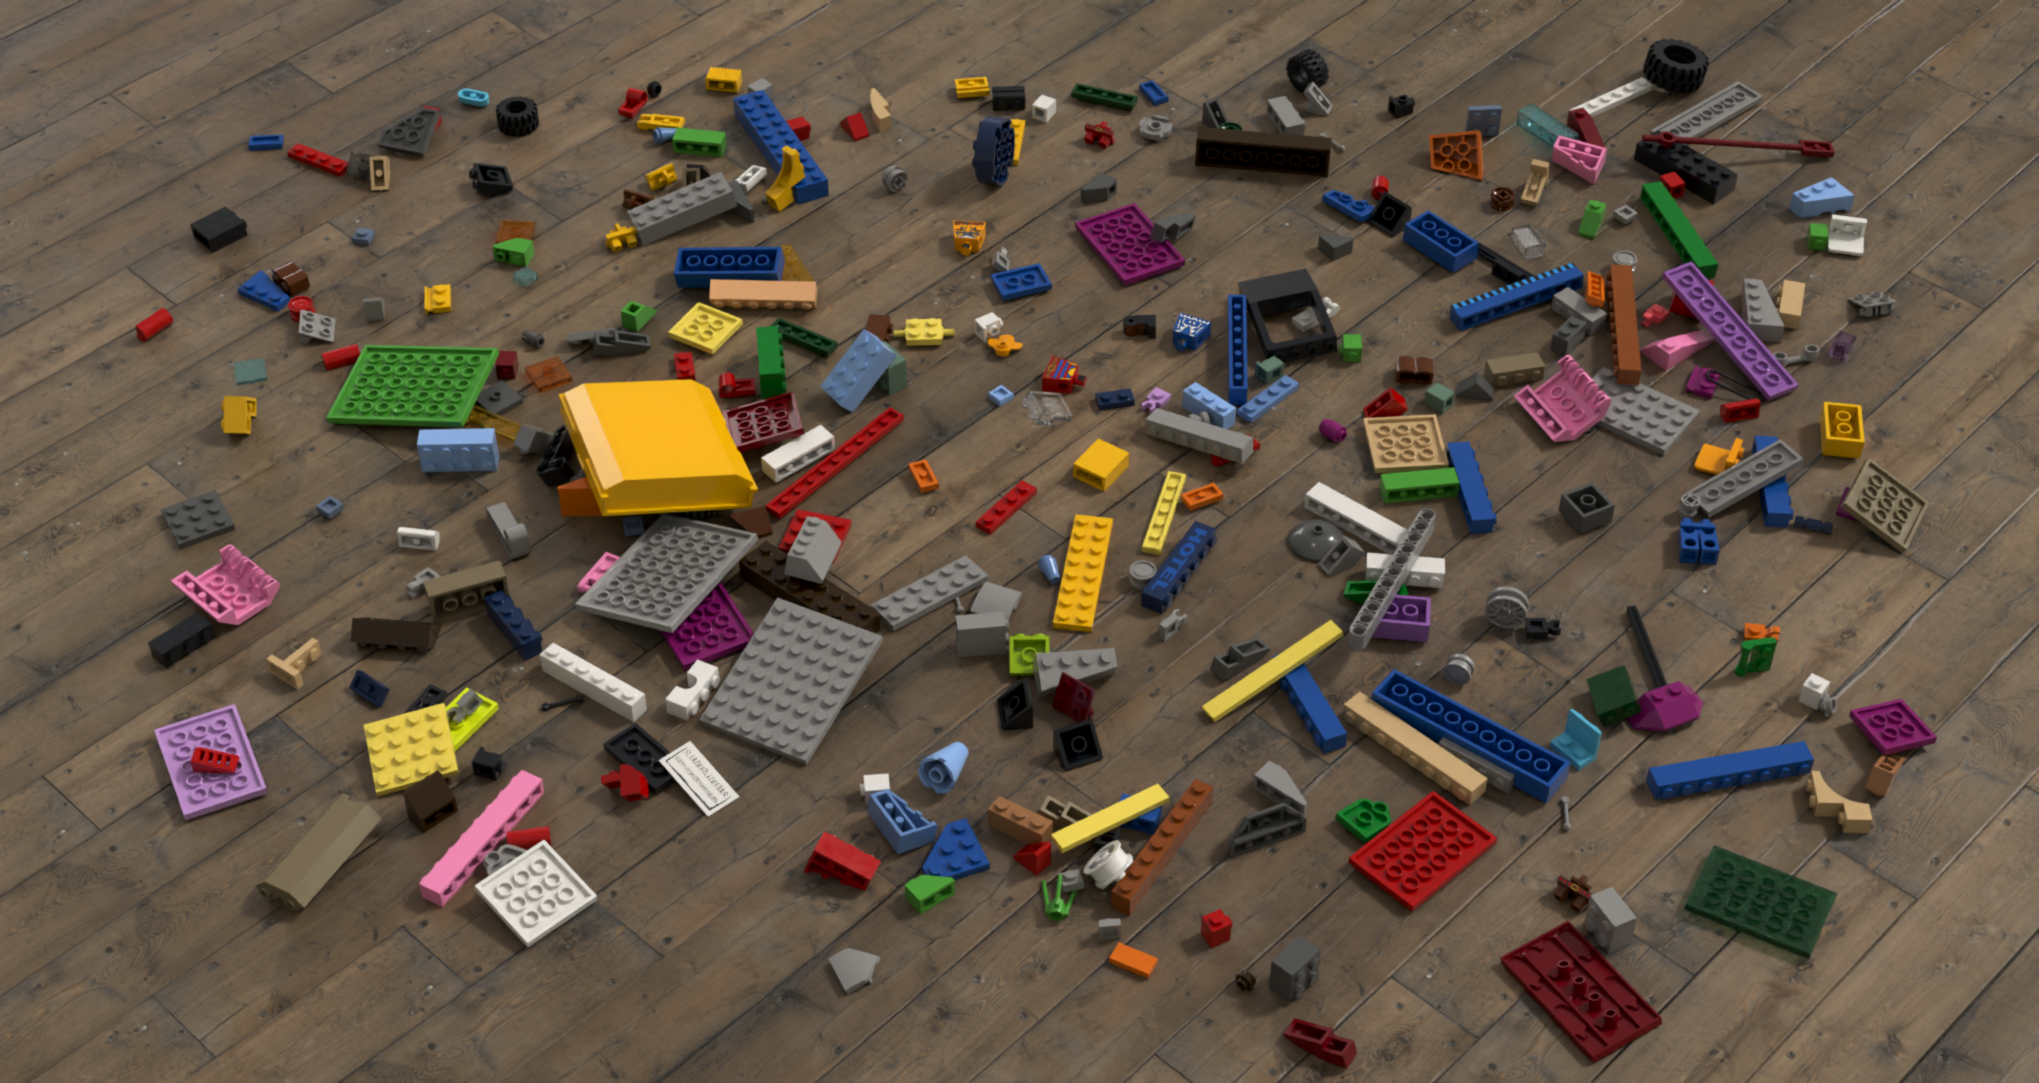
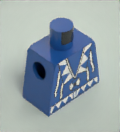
(1190, 332)

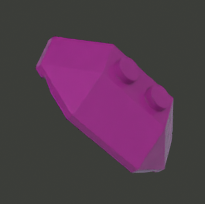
(1667, 708)

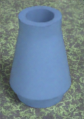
(662, 135)
(1049, 568)

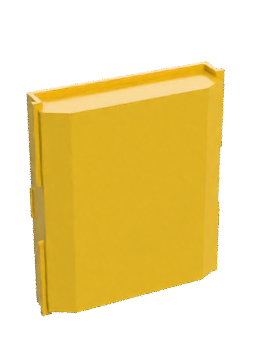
(655, 447)

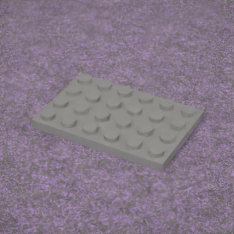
(1643, 413)

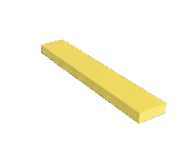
(1164, 513)
(1110, 818)

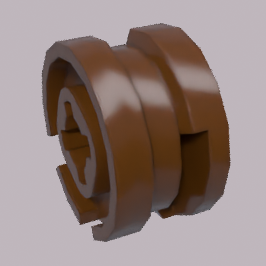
(1502, 198)

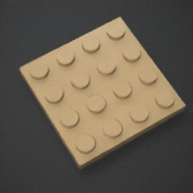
(1405, 443)

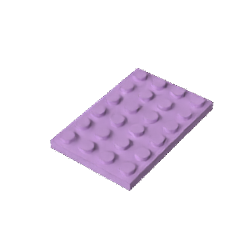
(208, 792)

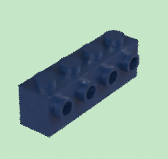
(514, 625)

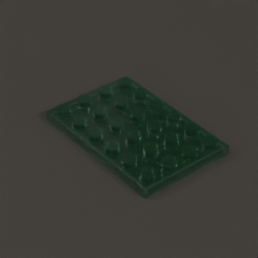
(1761, 901)

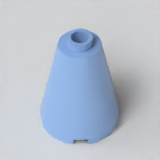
(943, 767)

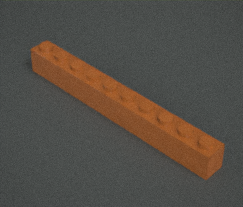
(1623, 324)

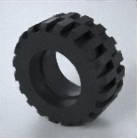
(1675, 66)

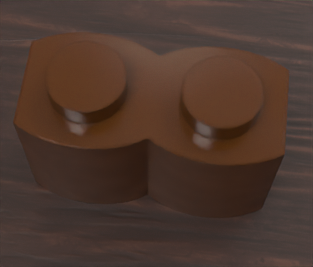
(290, 278)
(1414, 370)

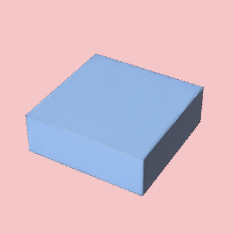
(1000, 395)

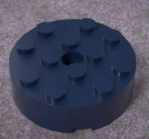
(994, 150)

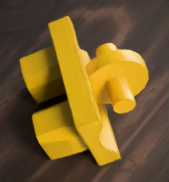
(661, 177)
(619, 236)

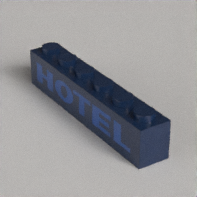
(1178, 567)

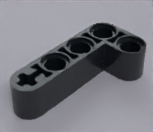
(554, 464)

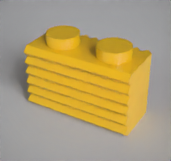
(723, 79)

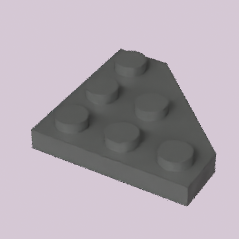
(411, 133)

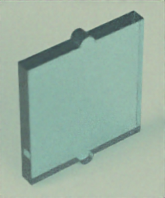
(250, 371)

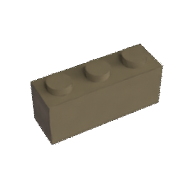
(1514, 369)

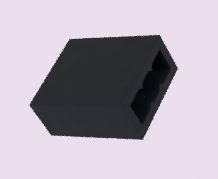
(219, 229)

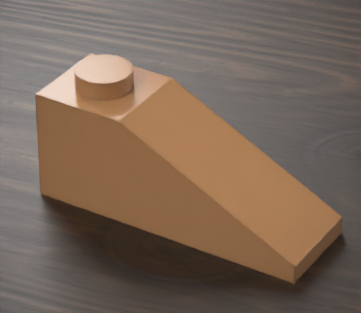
(1884, 774)

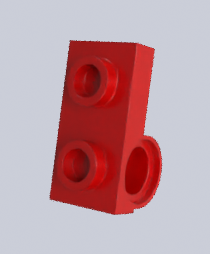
(634, 102)
(734, 387)

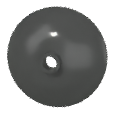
(1313, 539)

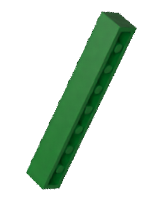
(1677, 228)

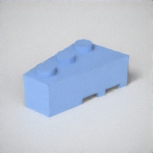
(1820, 198)

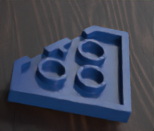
(956, 853)

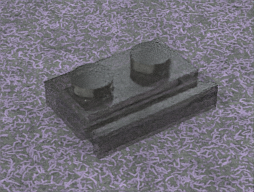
(359, 166)

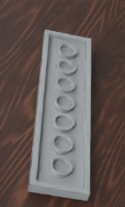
(1712, 112)

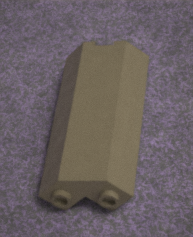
(318, 852)

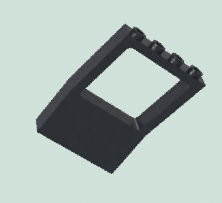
(1281, 294)

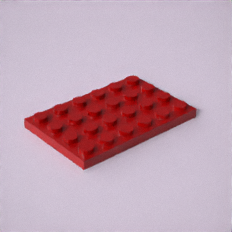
(1422, 851)

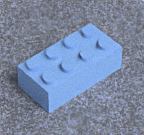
(858, 370)
(458, 450)

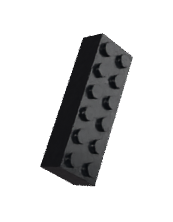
(1698, 172)

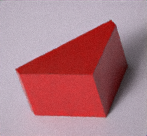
(855, 126)
(1035, 856)

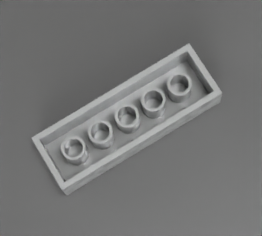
(682, 208)

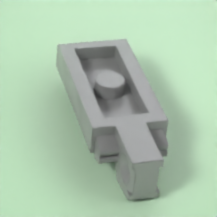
(577, 337)

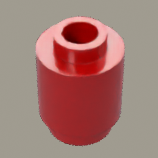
(1379, 186)

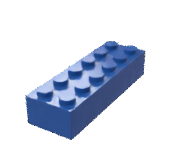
(699, 265)

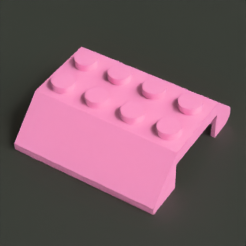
(1566, 402)
(230, 589)

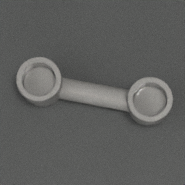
(1810, 353)

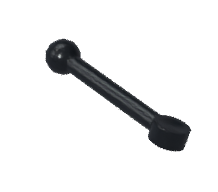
(546, 706)

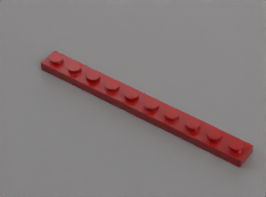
(834, 463)

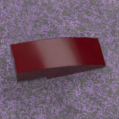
(1321, 1042)

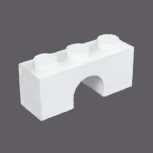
(686, 702)

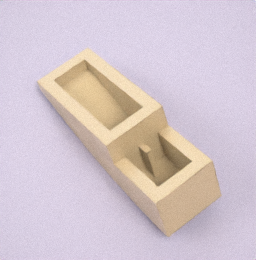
(880, 111)

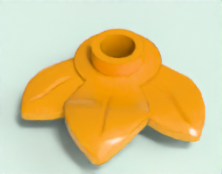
(1004, 345)

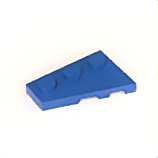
(1347, 205)
(264, 291)

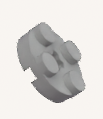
(1148, 130)

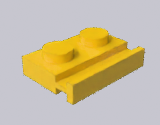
(972, 87)
(438, 299)

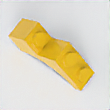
(792, 172)

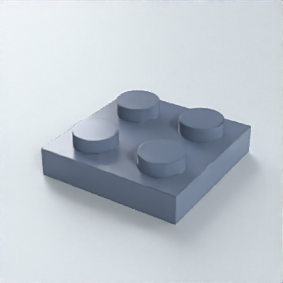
(1484, 119)

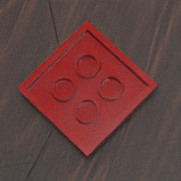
(839, 525)

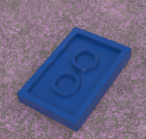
(1021, 282)

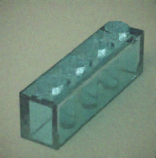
(1543, 125)

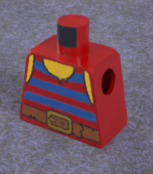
(1061, 376)

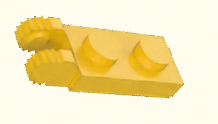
(652, 121)

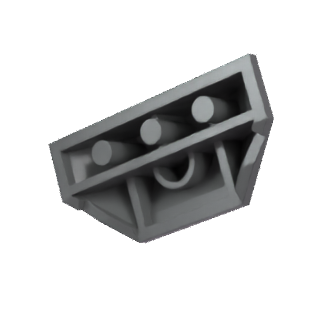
(1265, 829)

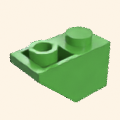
(514, 251)
(636, 315)

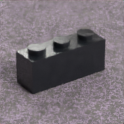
(182, 639)

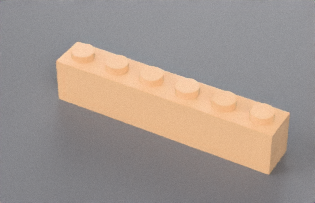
(763, 294)

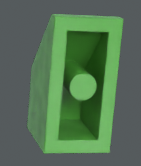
(1592, 219)
(928, 891)

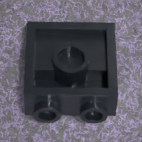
(490, 178)

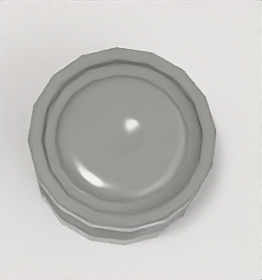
(894, 178)
(1625, 258)
(1141, 573)
(1459, 669)

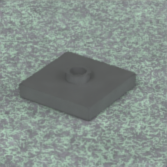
(499, 398)

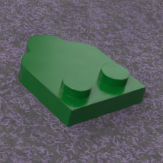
(1365, 818)

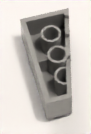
(1760, 312)
(1079, 664)

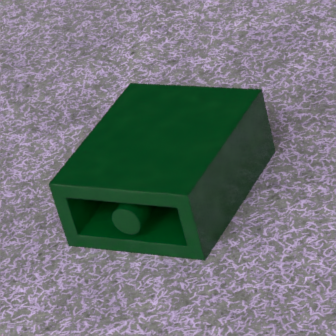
(1614, 695)

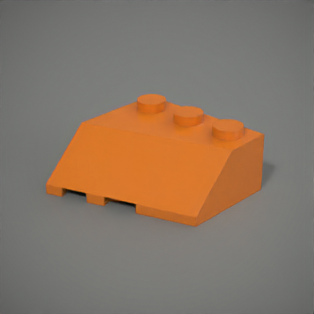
(1457, 153)

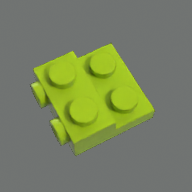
(1023, 650)

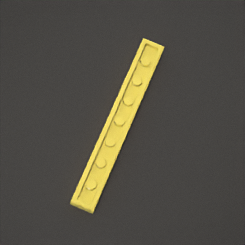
(1272, 671)

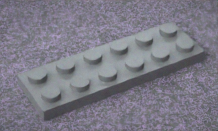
(1746, 477)
(930, 593)

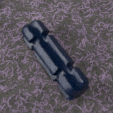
(1813, 524)

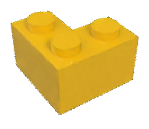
(238, 414)

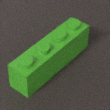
(1419, 485)

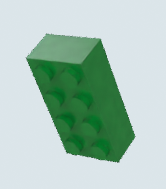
(771, 362)

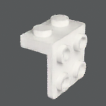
(1846, 235)

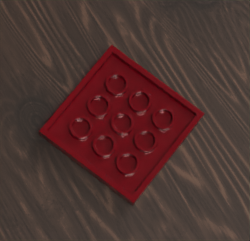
(764, 422)

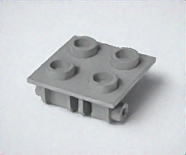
(1874, 304)
(316, 326)

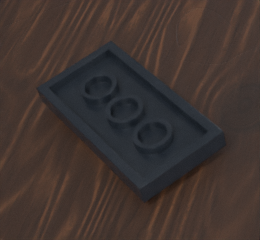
(643, 753)

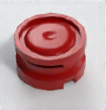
(300, 303)

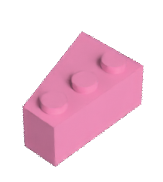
(1579, 157)

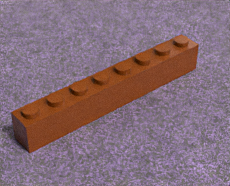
(1161, 847)

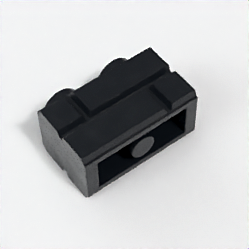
(1008, 97)

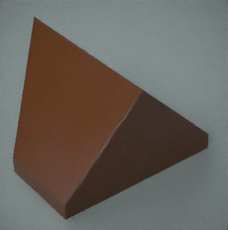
(755, 521)

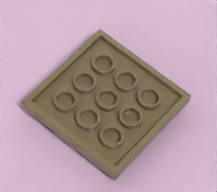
(1885, 505)

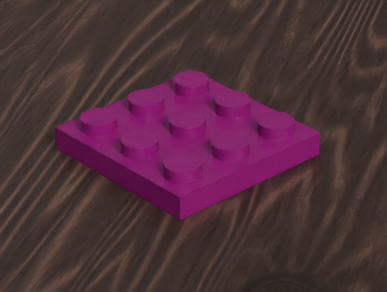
(1892, 726)

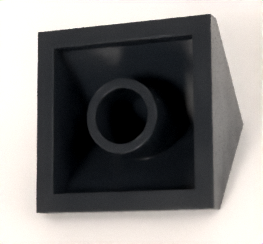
(1390, 214)
(1016, 707)
(1077, 744)

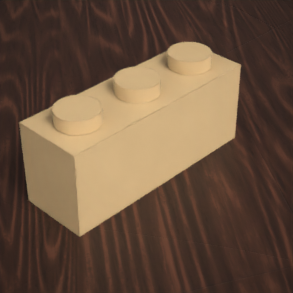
(1790, 303)

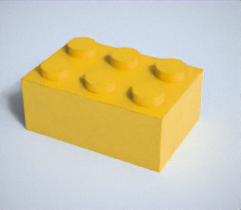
(1841, 430)

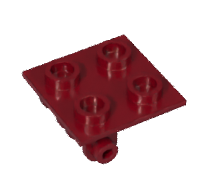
(1074, 698)

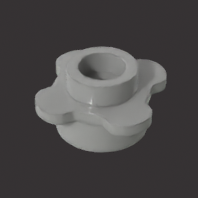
(1828, 705)

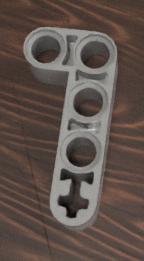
(512, 535)

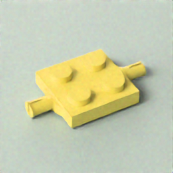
(924, 332)

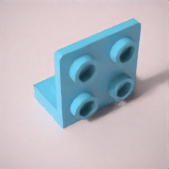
(1578, 742)

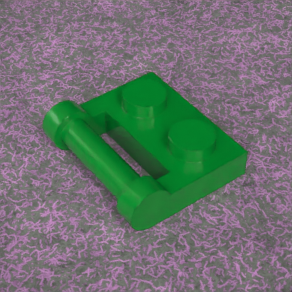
(1761, 655)

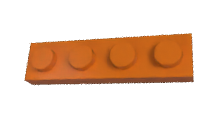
(1594, 289)

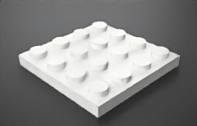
(535, 893)

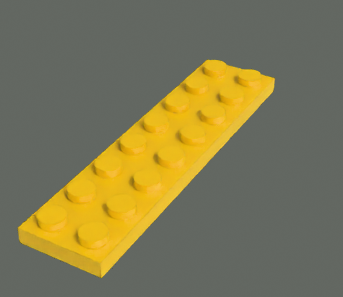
(1083, 573)

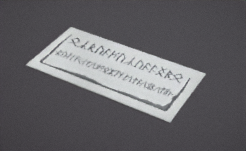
(699, 778)

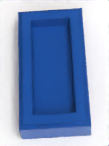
(1153, 93)
(266, 142)

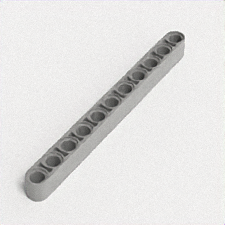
(1391, 579)

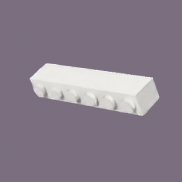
(1354, 518)
(593, 682)

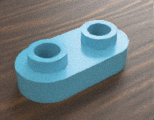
(473, 97)

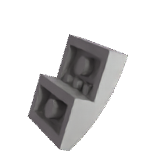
(996, 599)

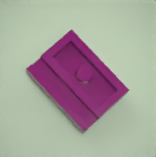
(1700, 384)

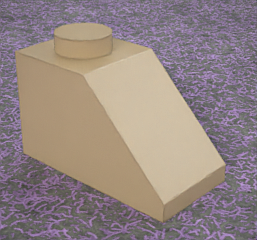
(379, 173)

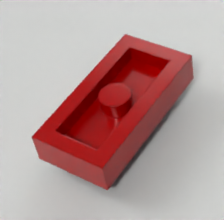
(684, 366)

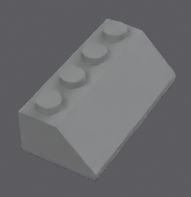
(812, 551)

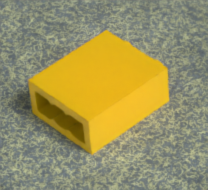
(1101, 464)

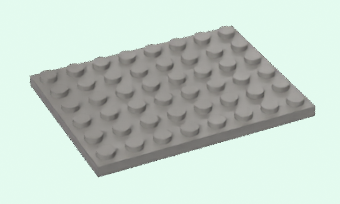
(667, 572)
(791, 680)

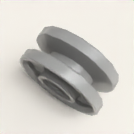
(1506, 607)

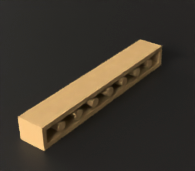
(1415, 748)

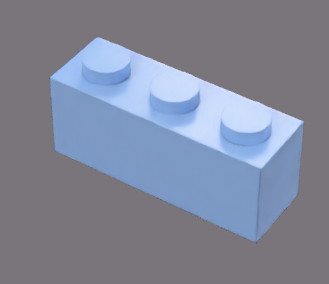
(1199, 399)

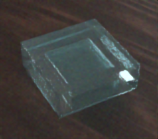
(525, 276)

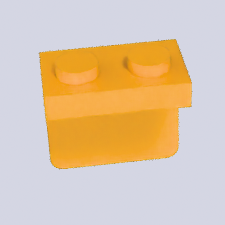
(1716, 459)

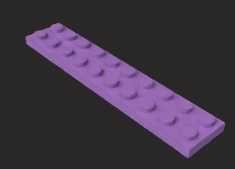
(1730, 331)

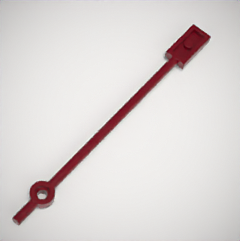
(1806, 147)

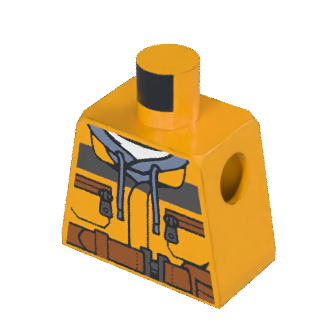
(968, 236)

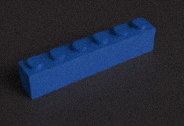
(1471, 491)
(1774, 496)
(1313, 709)

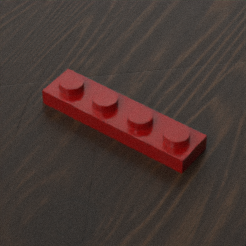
(318, 159)
(1006, 507)

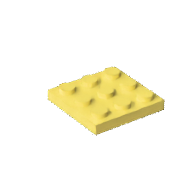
(705, 328)

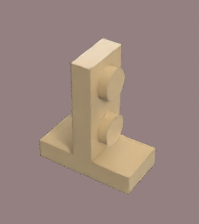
(1536, 182)
(290, 668)

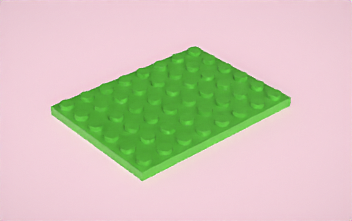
(413, 386)

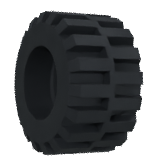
(1307, 68)
(517, 116)

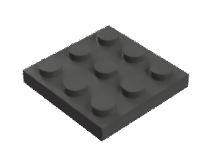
(197, 519)

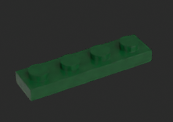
(1104, 96)
(805, 337)

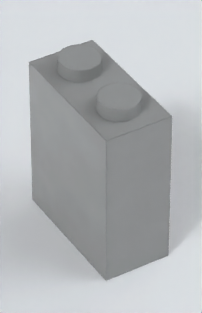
(981, 634)

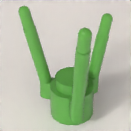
(1056, 909)

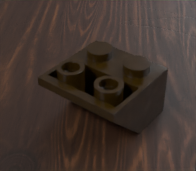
(429, 802)

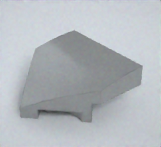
(854, 968)

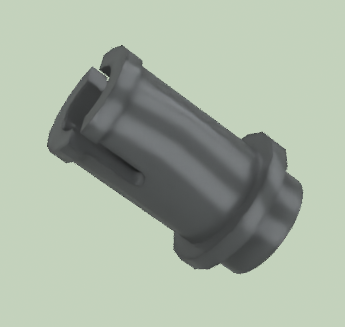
(535, 339)

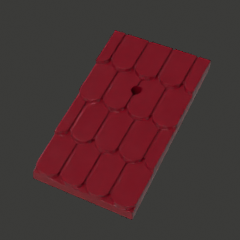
(1580, 991)

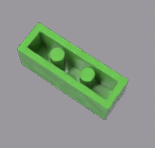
(699, 142)

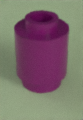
(1332, 430)

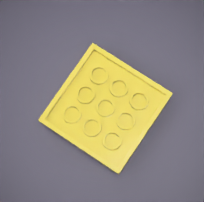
(410, 748)

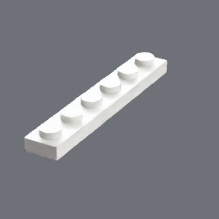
(1616, 97)

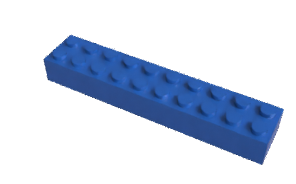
(773, 133)
(1437, 716)

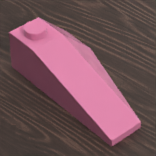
(1676, 349)

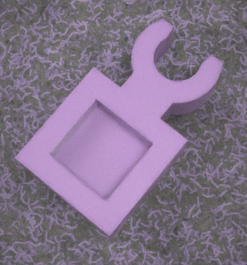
(1156, 398)

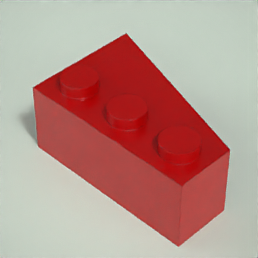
(842, 861)

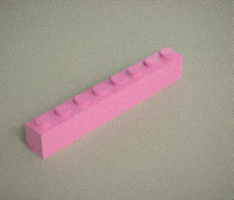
(481, 838)

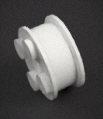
(1108, 864)

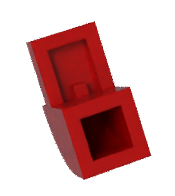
(629, 780)

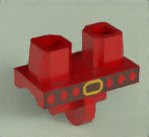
(1099, 132)

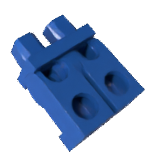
(1698, 539)

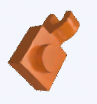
(1758, 631)

